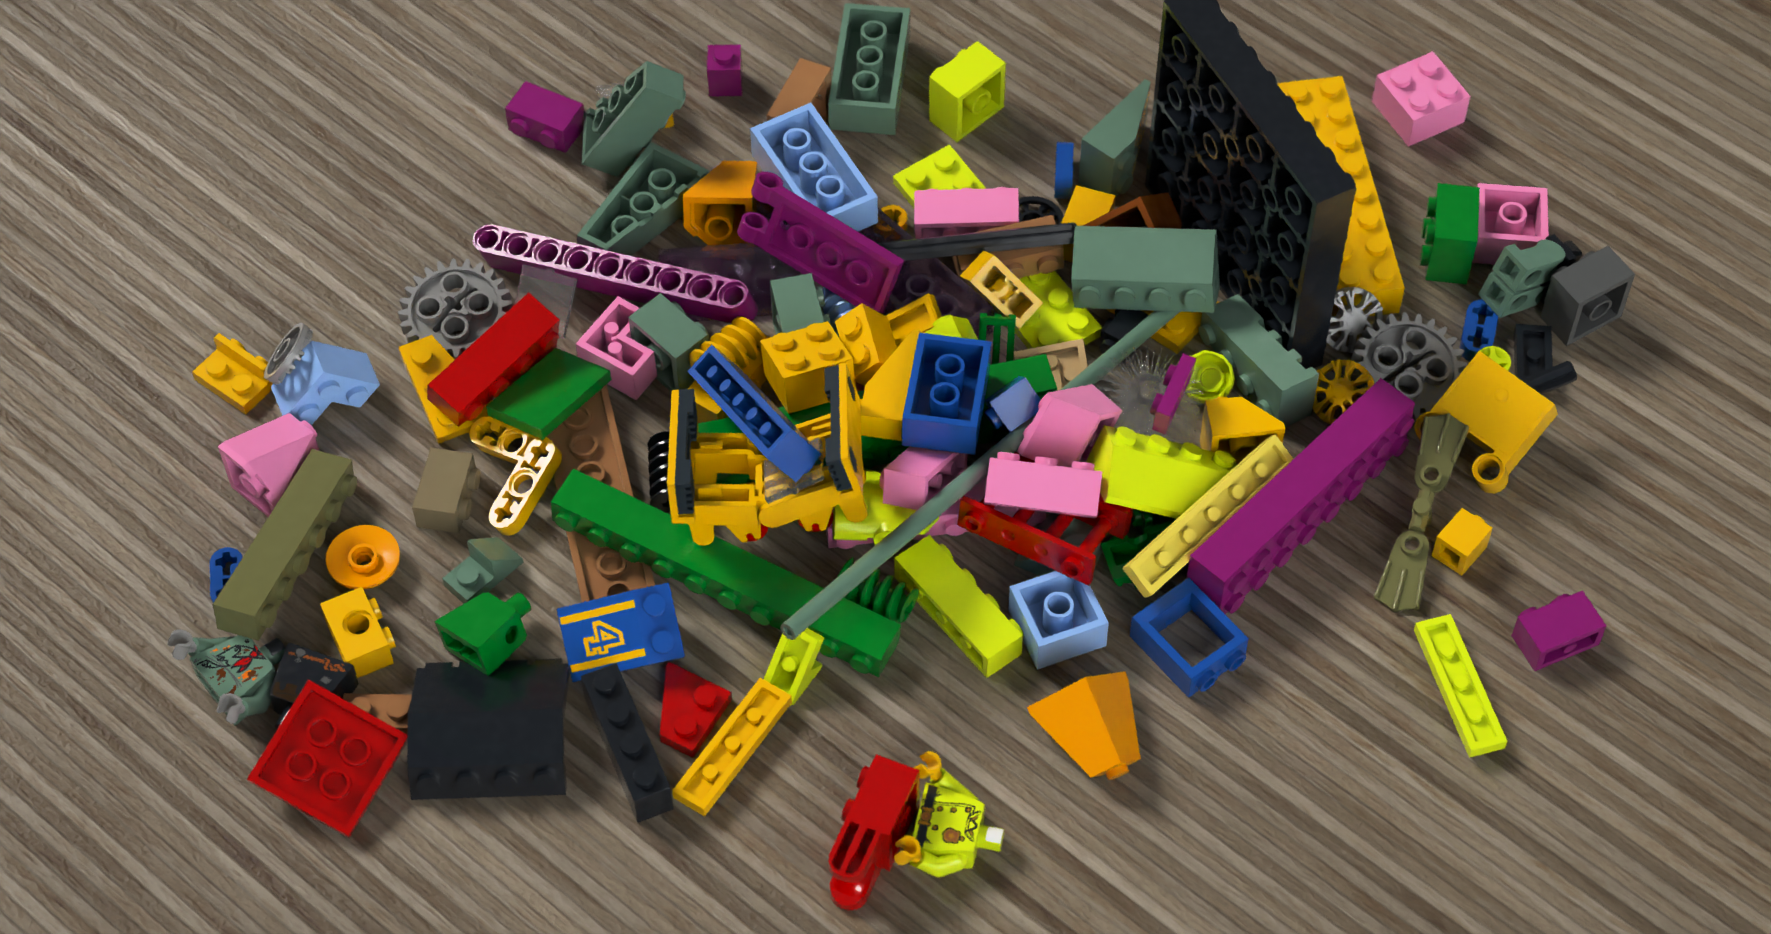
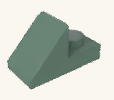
(485, 567)

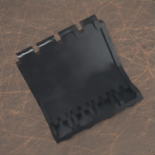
(487, 732)

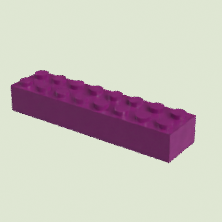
(1302, 497)

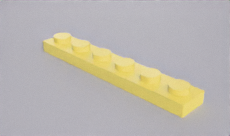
(1173, 547)

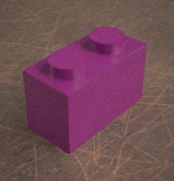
(545, 117)
(1558, 630)

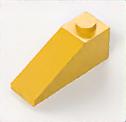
(887, 393)

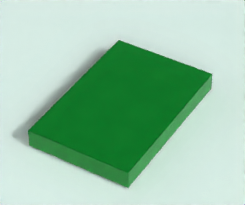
(548, 393)

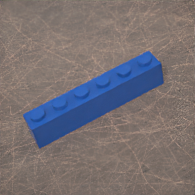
(754, 414)

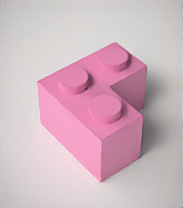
(611, 347)

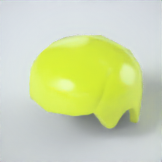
(1215, 376)

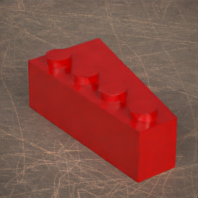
(495, 360)

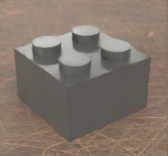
(1587, 295)

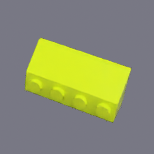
(1155, 472)

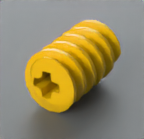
(734, 342)

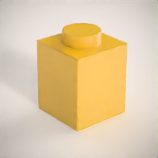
(1462, 541)

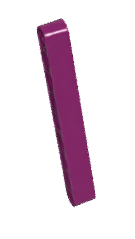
(512, 248)

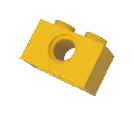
(353, 613)

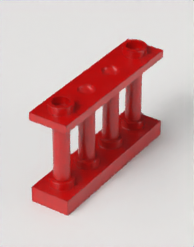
(1046, 546)

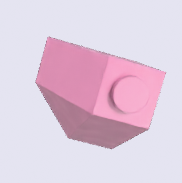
(267, 459)

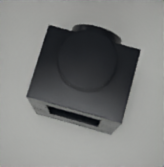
(1118, 327)

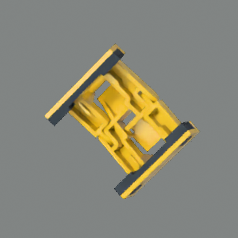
(742, 508)

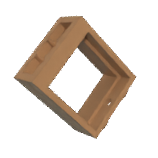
(802, 88)

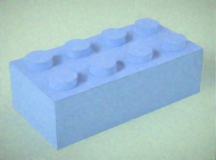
(814, 166)

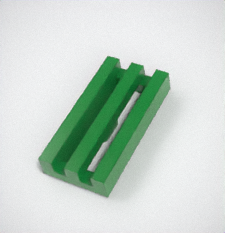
(998, 321)

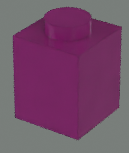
(724, 70)

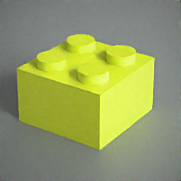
(966, 91)

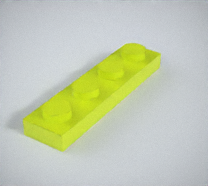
(1460, 686)

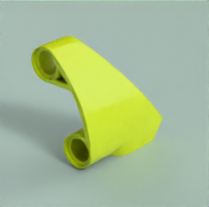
(880, 517)

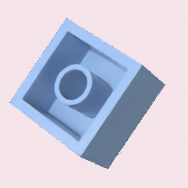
(1057, 618)

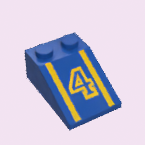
(623, 629)

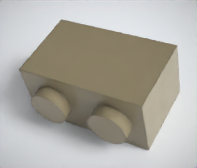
(446, 490)

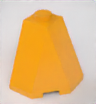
(718, 202)
(1093, 723)

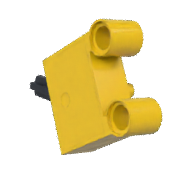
(1501, 412)

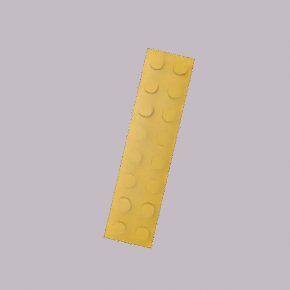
(1368, 251)

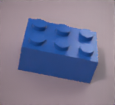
(946, 393)

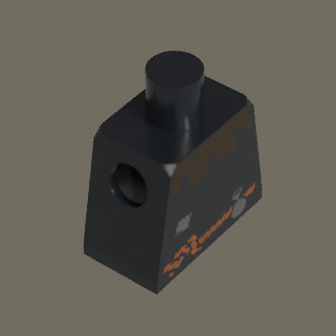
(303, 664)

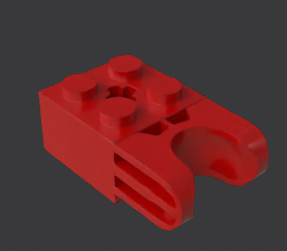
(870, 828)

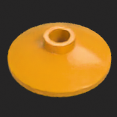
(361, 545)

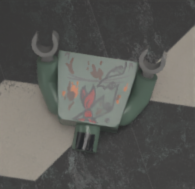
(232, 670)

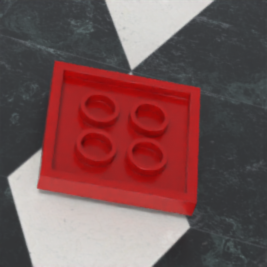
(328, 758)

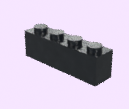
(627, 743)

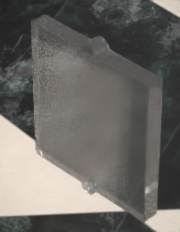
(550, 289)
(780, 485)

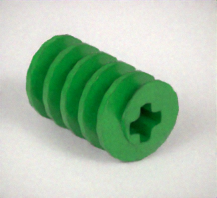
(881, 596)

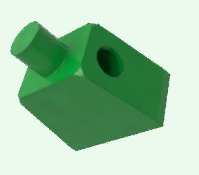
(485, 630)

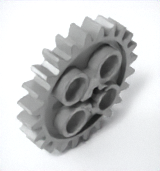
(453, 309)
(1389, 342)

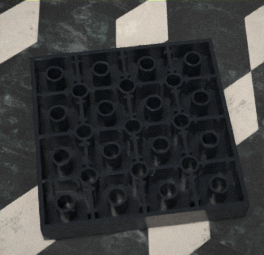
(1250, 170)

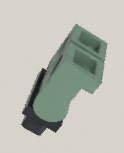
(1524, 275)

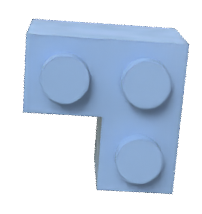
(325, 377)

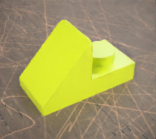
(795, 663)

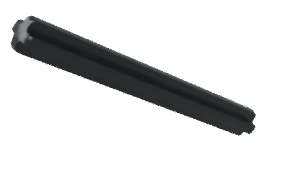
(977, 242)

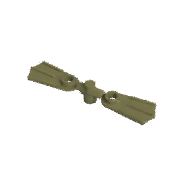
(1406, 569)

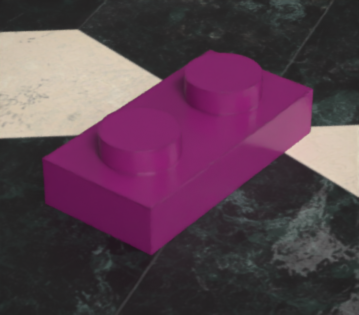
(1176, 380)

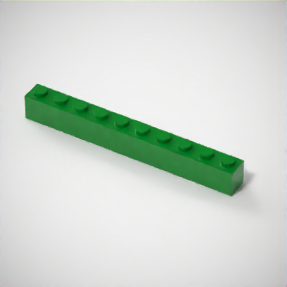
(719, 570)

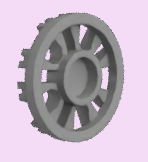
(1352, 318)
(286, 352)

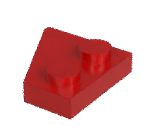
(689, 709)

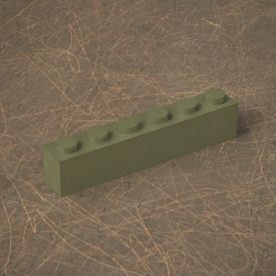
(285, 545)

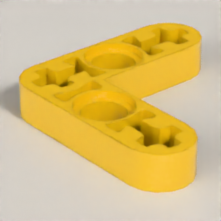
(525, 459)

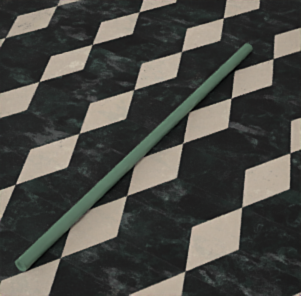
(958, 487)

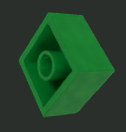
(1450, 233)

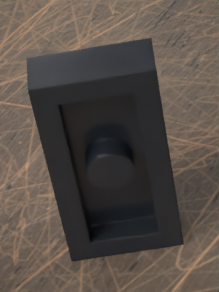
(1532, 349)

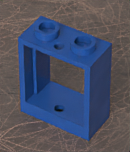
(1168, 609)

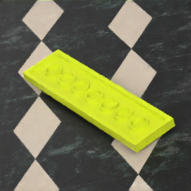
(1056, 318)

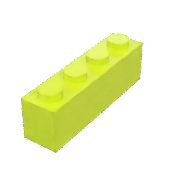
(959, 605)

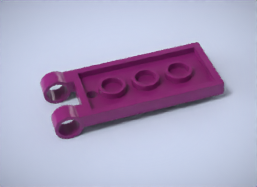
(820, 245)

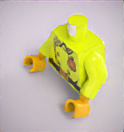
(947, 825)

